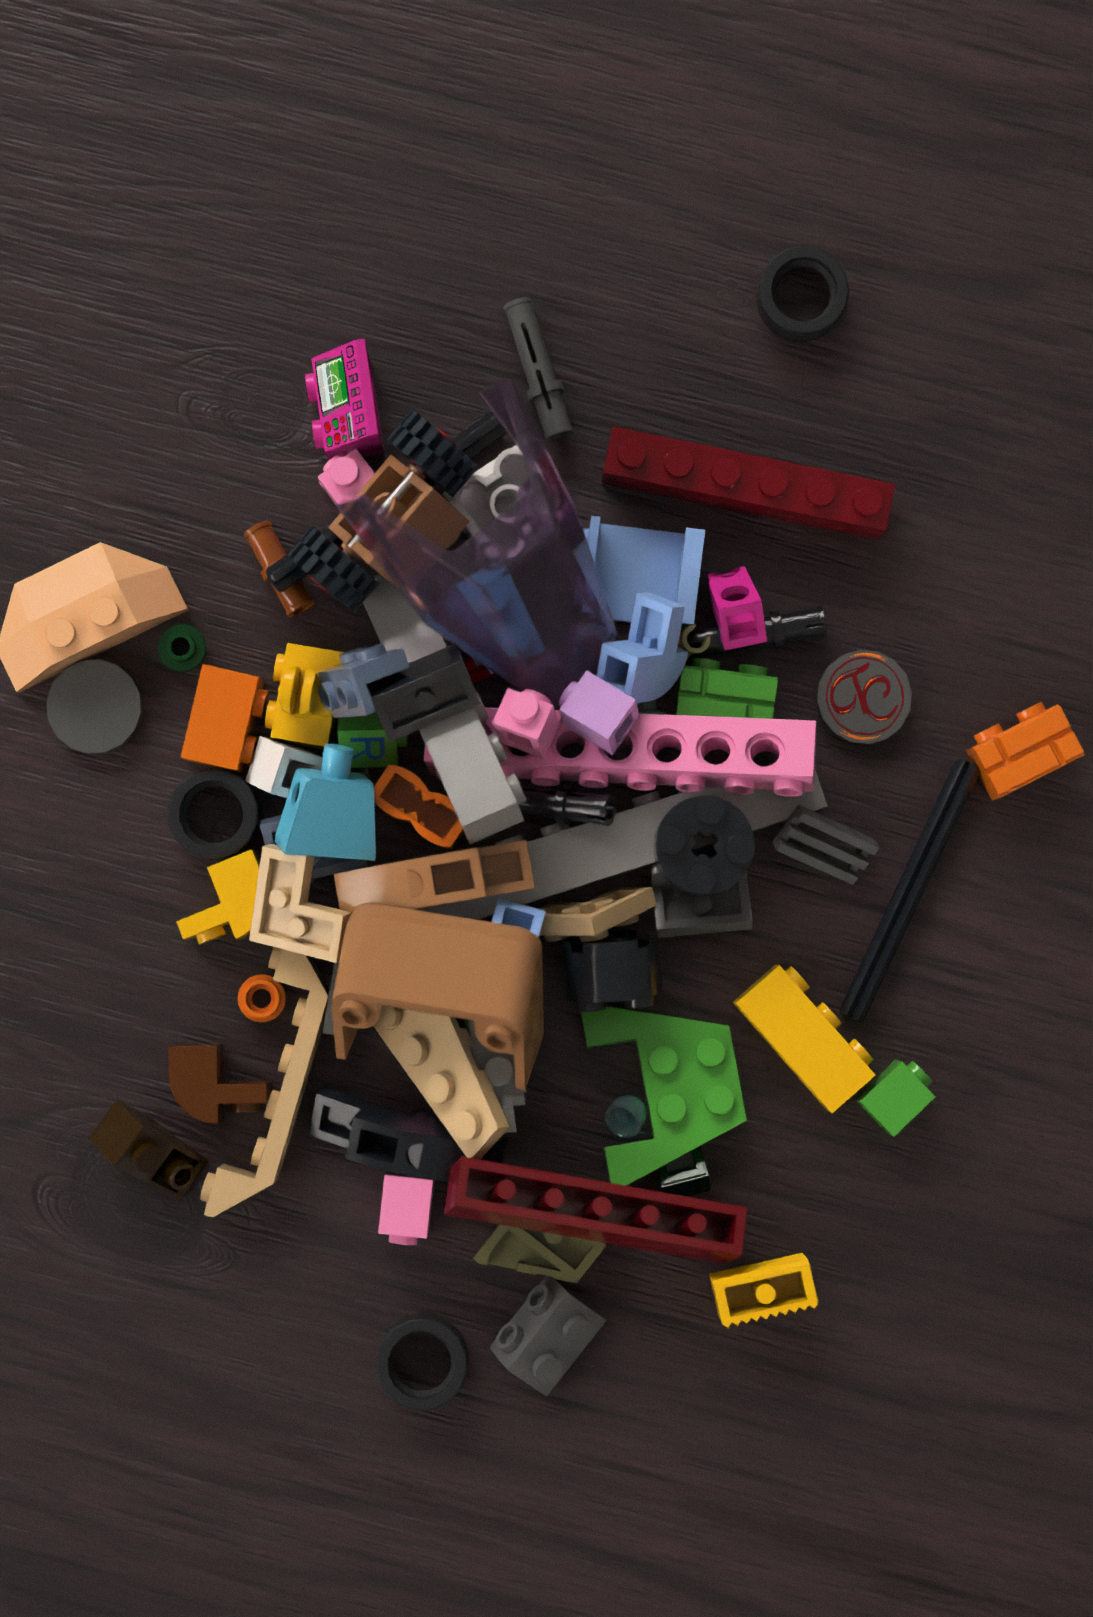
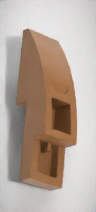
(439, 878)

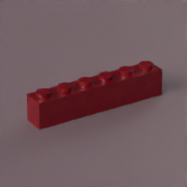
(748, 483)
(595, 1210)

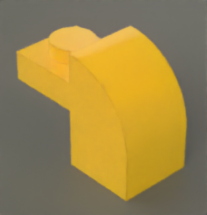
(236, 888)

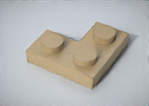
(285, 916)
(593, 918)

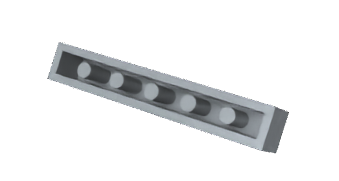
(458, 745)

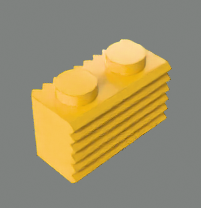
(763, 1289)

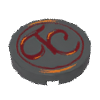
(863, 697)

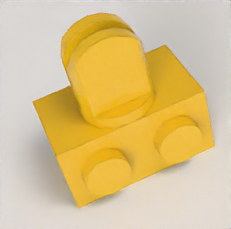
(298, 712)

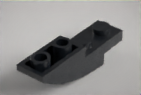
(390, 1138)

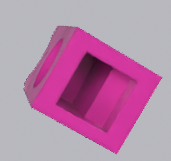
(736, 608)

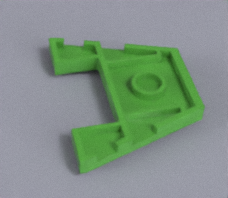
(686, 1080)

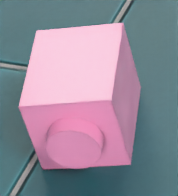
(405, 1208)

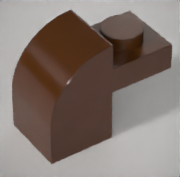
(200, 1086)

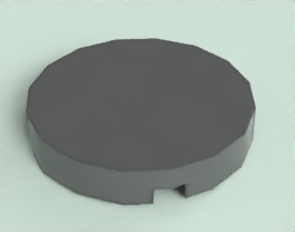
(94, 707)

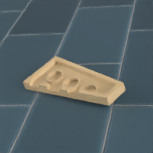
(444, 1071)

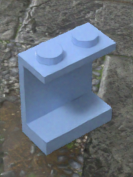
(644, 562)

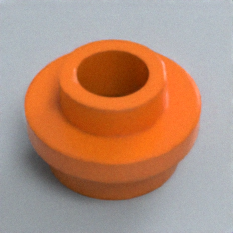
(249, 1007)

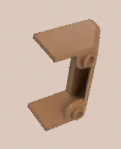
(442, 969)

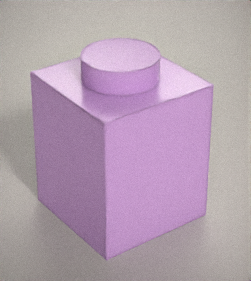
(598, 711)

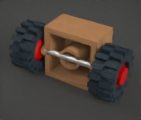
(405, 496)

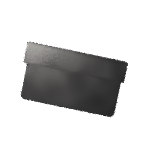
(423, 693)

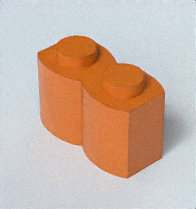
(409, 800)

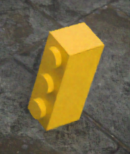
(806, 1036)

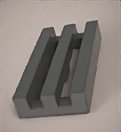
(854, 860)

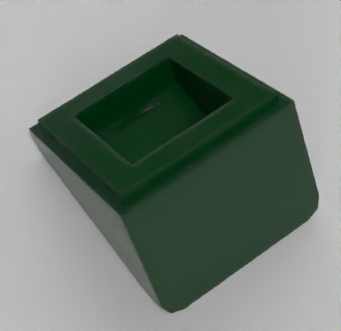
(685, 1175)

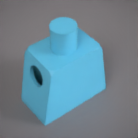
(329, 810)

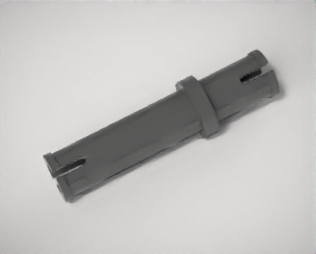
(522, 318)

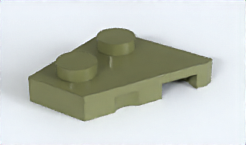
(539, 1253)

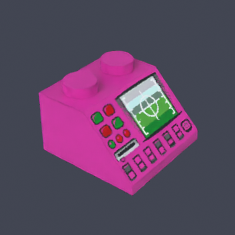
(346, 401)

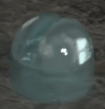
(622, 1114)

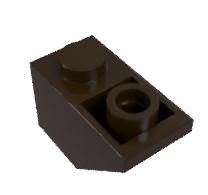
(147, 1150)

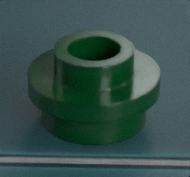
(192, 658)

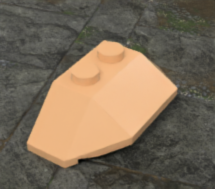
(83, 611)

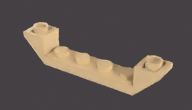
(234, 1184)

